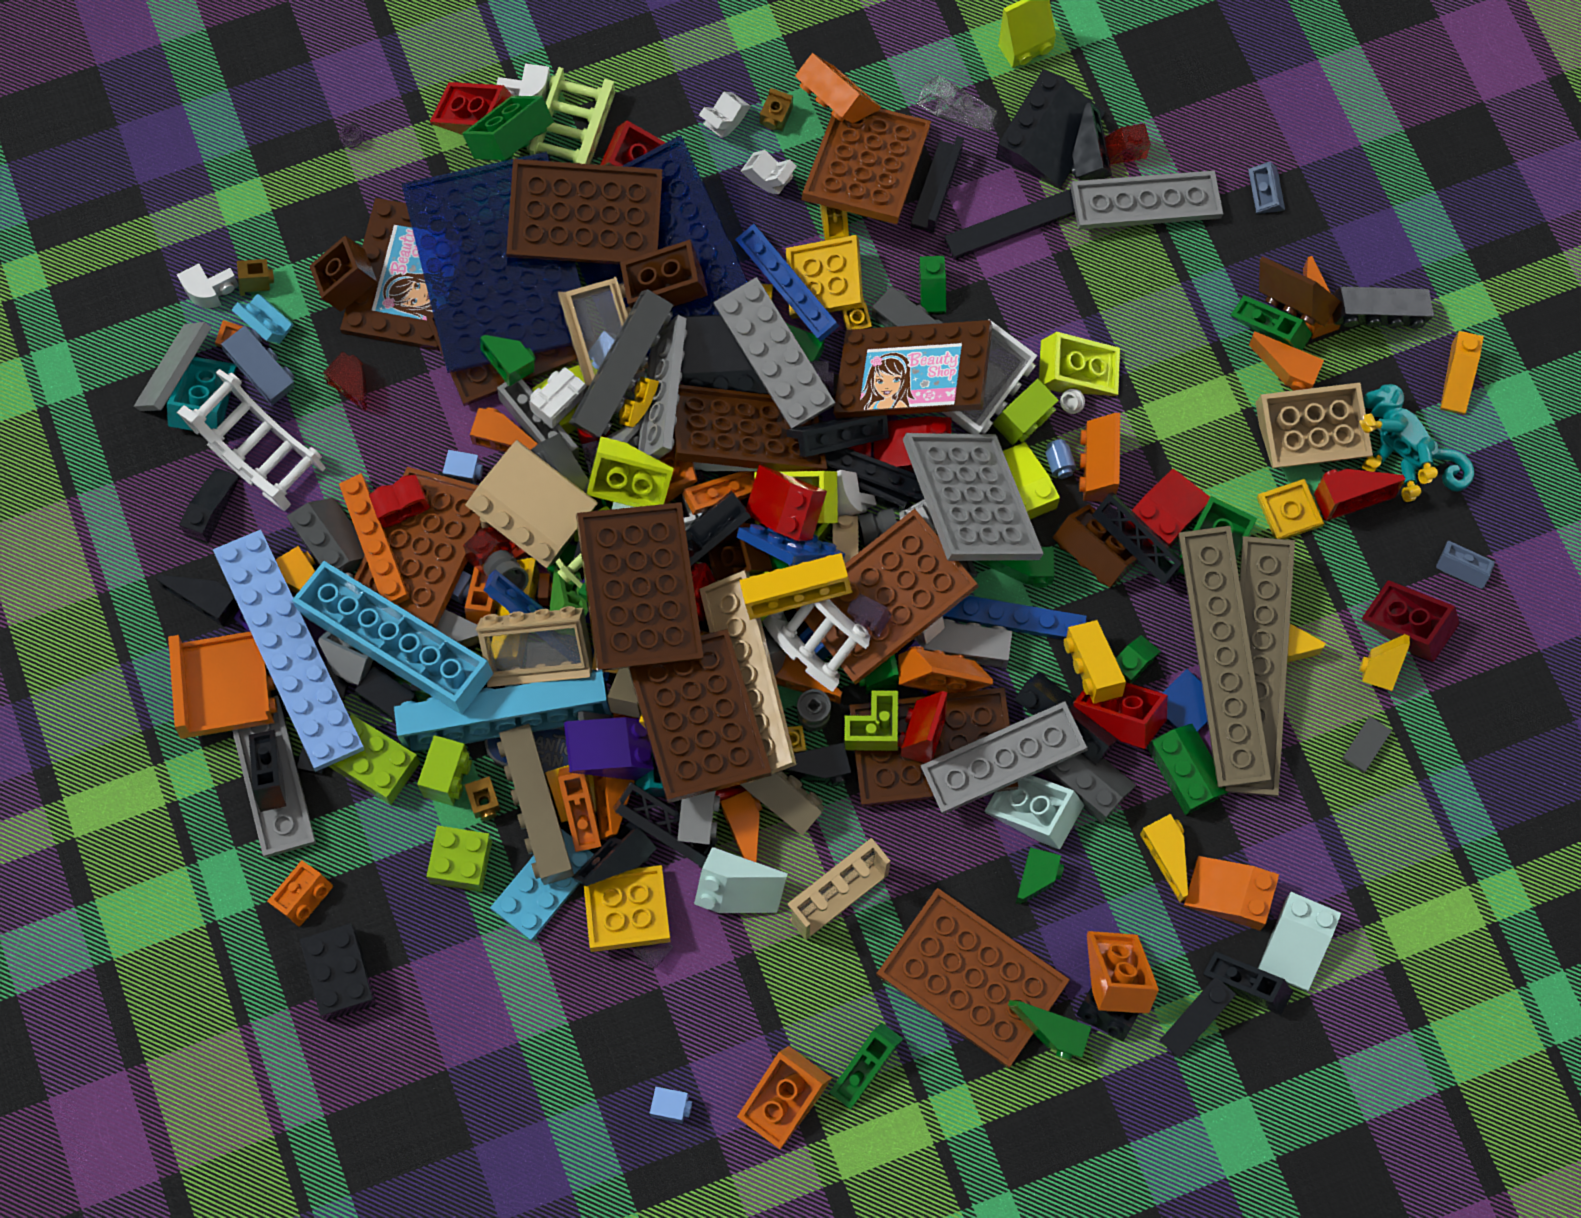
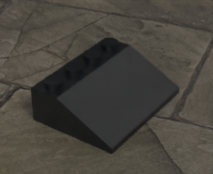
(1045, 130)
(715, 357)

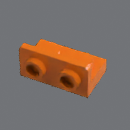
(300, 893)

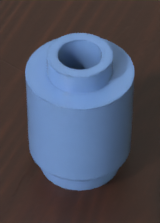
(1060, 459)

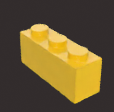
(1094, 662)

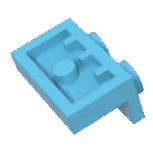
(264, 319)

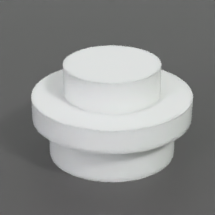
(1072, 401)

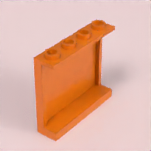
(219, 685)

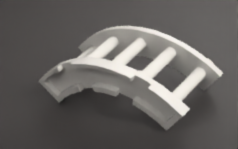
(235, 457)
(786, 637)

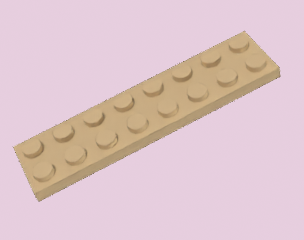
(727, 610)

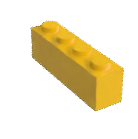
(795, 586)

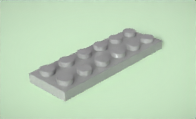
(1146, 200)
(774, 353)
(663, 366)
(1004, 757)
(284, 827)

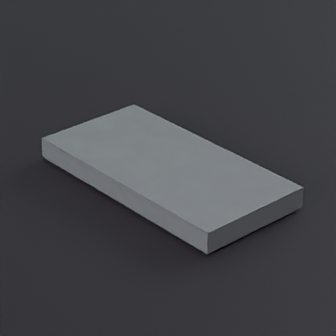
(172, 366)

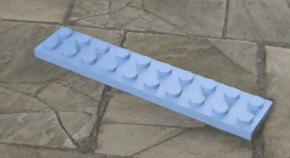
(288, 650)

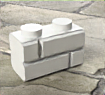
(557, 397)

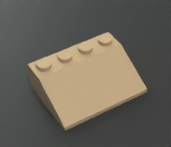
(1313, 425)
(531, 504)

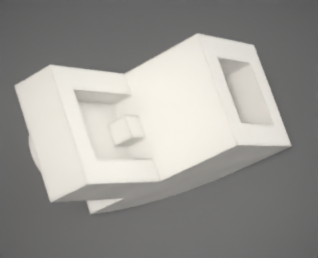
(533, 83)
(725, 114)
(767, 172)
(206, 291)
(849, 498)

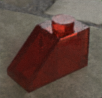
(1128, 144)
(348, 378)
(484, 544)

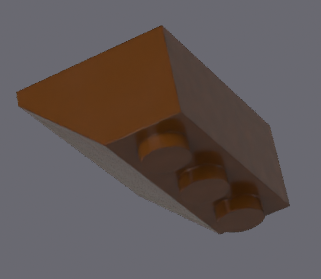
(667, 272)
(1295, 293)
(1094, 547)

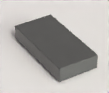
(1366, 745)

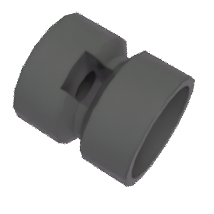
(873, 526)
(508, 566)
(813, 710)

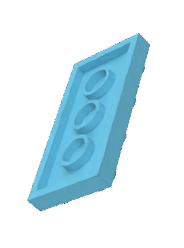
(529, 903)

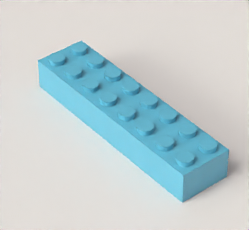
(393, 637)
(496, 710)

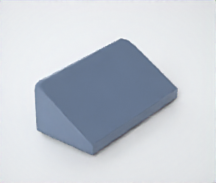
(1266, 188)
(1465, 564)

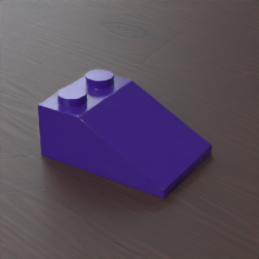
(608, 748)

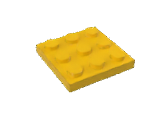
(830, 272)
(627, 910)

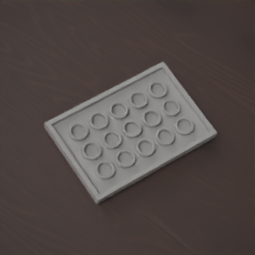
(972, 497)

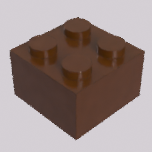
(343, 273)
(736, 555)

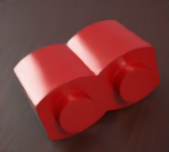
(399, 500)

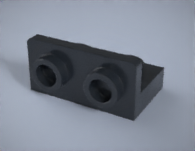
(1112, 1022)

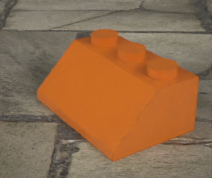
(835, 90)
(1100, 457)
(940, 672)

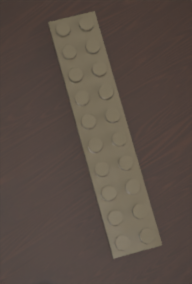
(1266, 598)
(1224, 657)

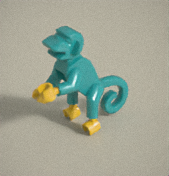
(1406, 435)

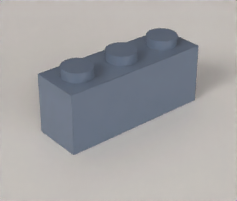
(259, 364)

